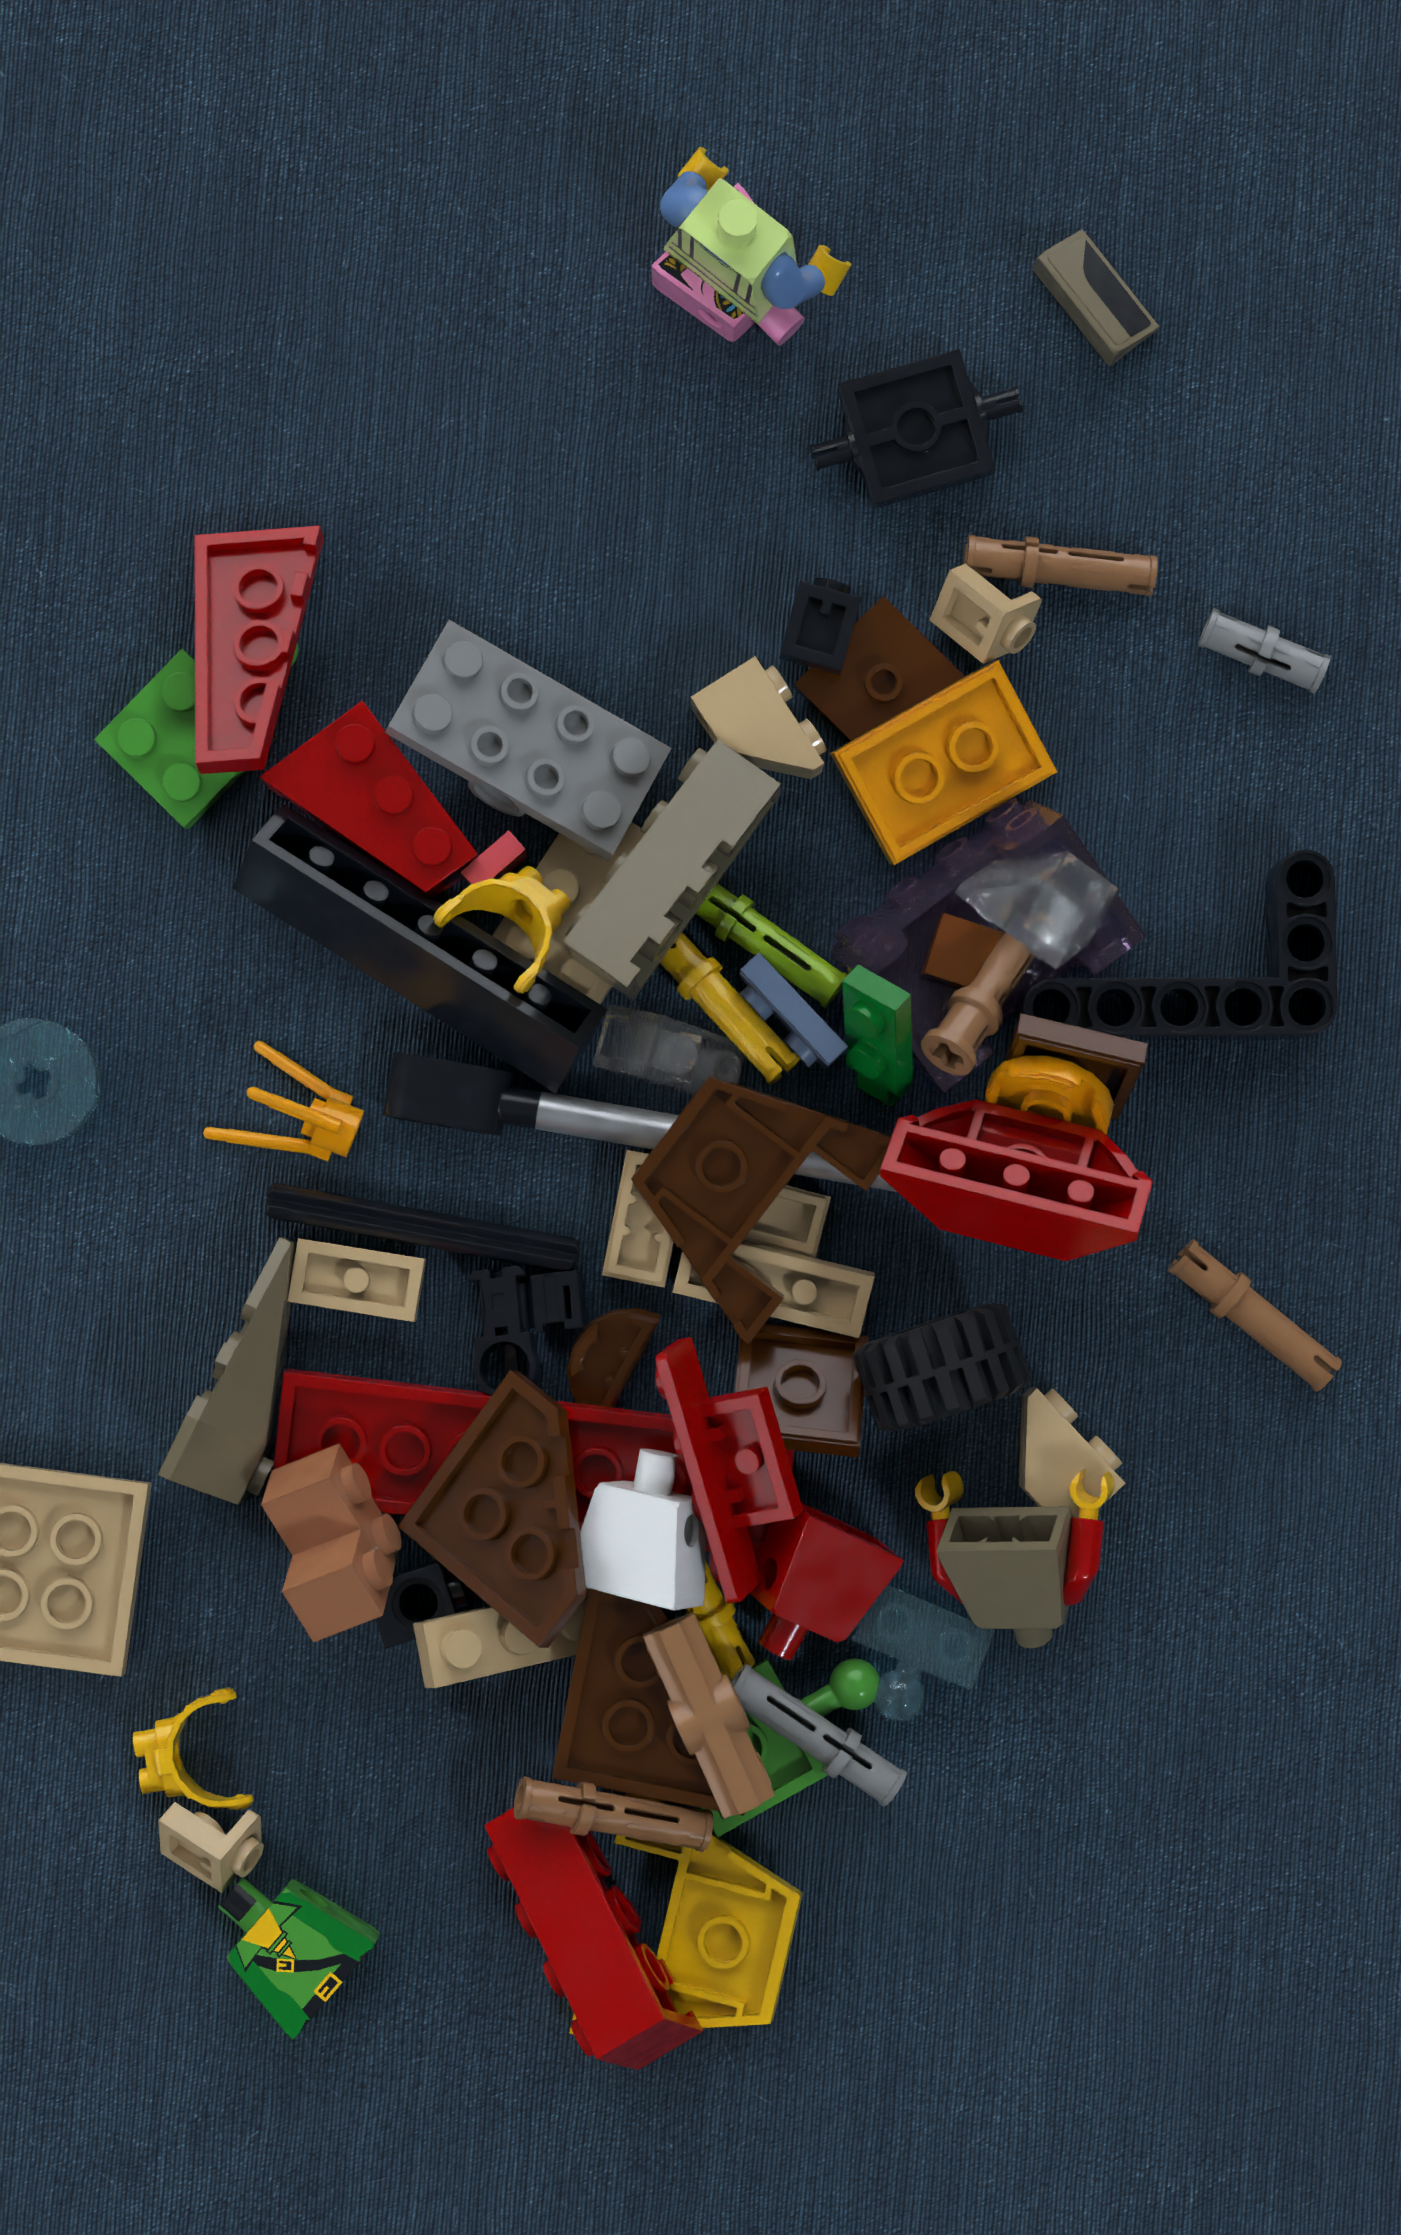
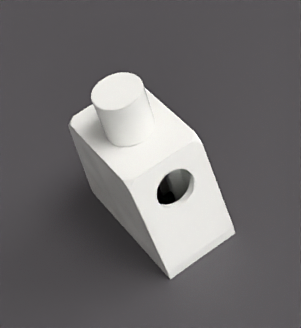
(645, 1538)

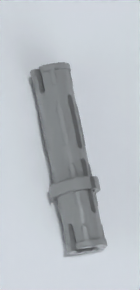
(836, 1749)

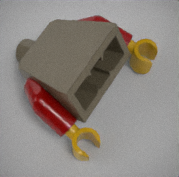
(1014, 1562)

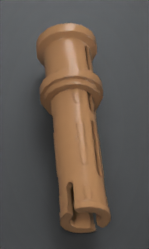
(976, 1009)

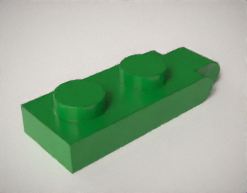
(878, 1035)

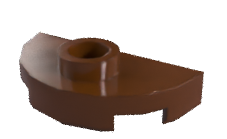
(608, 1354)

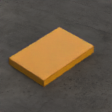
(943, 762)

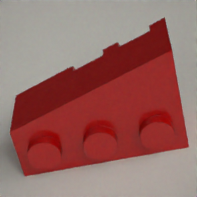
(375, 800)

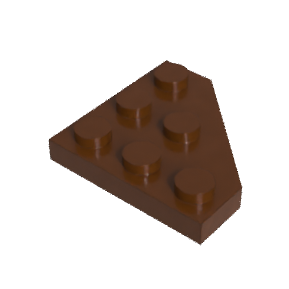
(508, 1511)
(618, 1711)

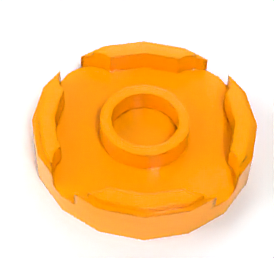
(1052, 1090)

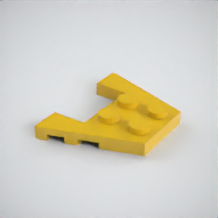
(724, 1932)

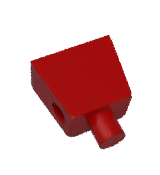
(818, 1578)

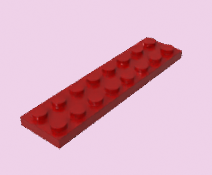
(409, 1429)

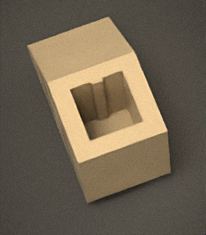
(751, 718)
(1056, 1452)

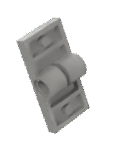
(527, 741)

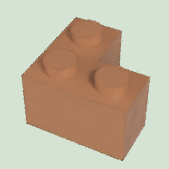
(336, 1540)

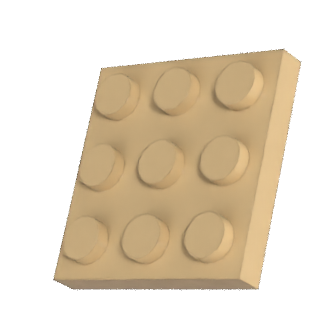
(69, 1567)

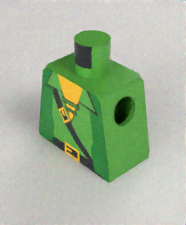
(294, 1948)

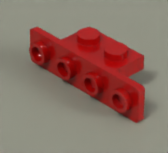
(732, 1462)

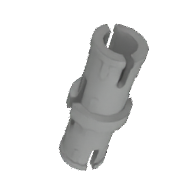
(1264, 650)

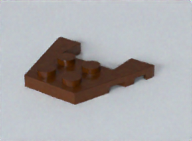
(724, 1170)

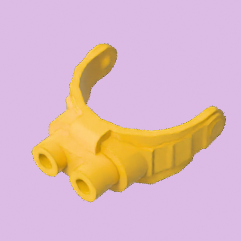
(521, 900)
(163, 1759)

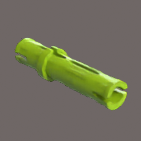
(820, 981)

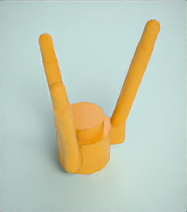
(328, 1123)

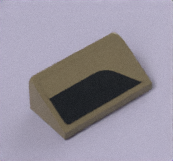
(1094, 296)

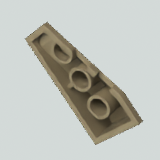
(233, 1427)

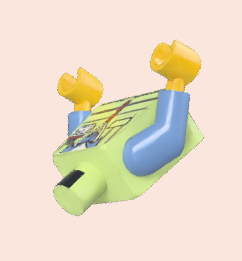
(740, 245)

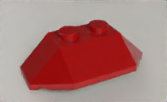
(1017, 1179)

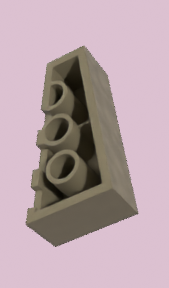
(672, 868)

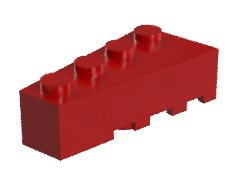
(589, 1942)

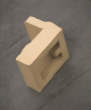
(984, 617)
(203, 1848)

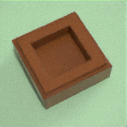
(958, 950)

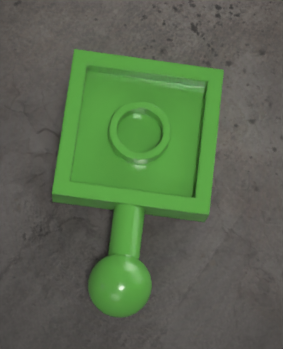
(157, 743)
(791, 1769)

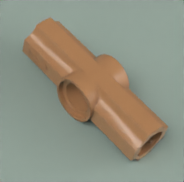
(709, 1715)

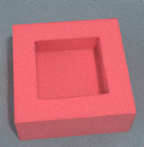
(496, 860)

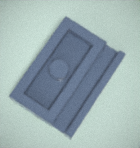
(772, 995)

